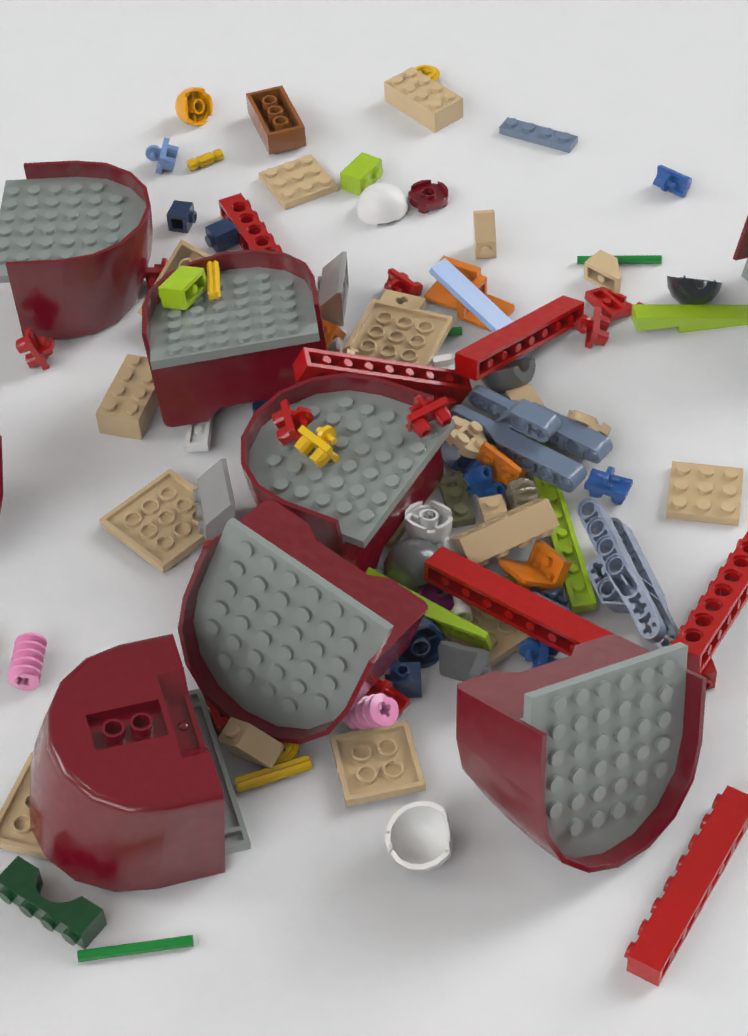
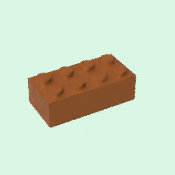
(276, 120)

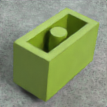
(361, 173)
(183, 287)

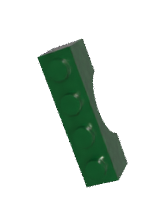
(76, 920)

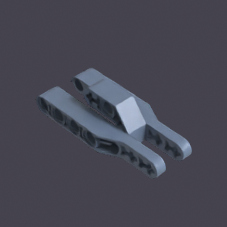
(542, 425)
(626, 573)

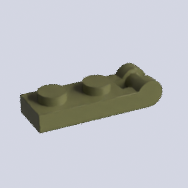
(457, 500)

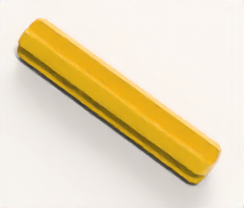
(213, 280)
(278, 772)

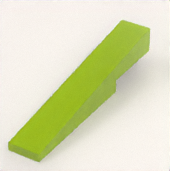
(688, 317)
(450, 623)

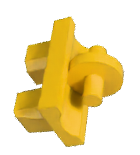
(321, 442)

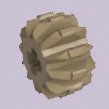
(520, 492)

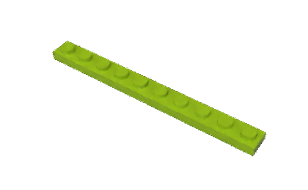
(564, 541)

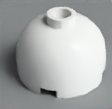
(428, 521)

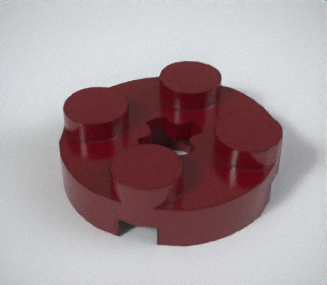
(428, 196)

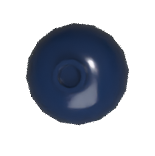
(424, 645)

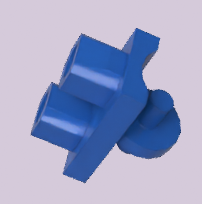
(672, 181)
(481, 481)
(608, 484)
(537, 652)

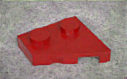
(611, 304)

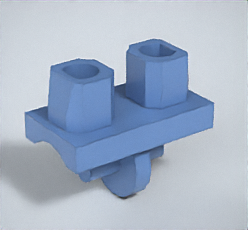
(165, 156)

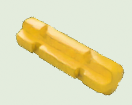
(205, 159)

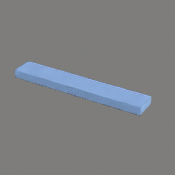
(470, 296)

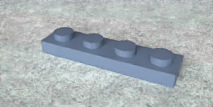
(538, 135)

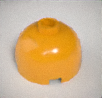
(194, 106)

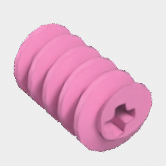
(27, 661)
(373, 712)

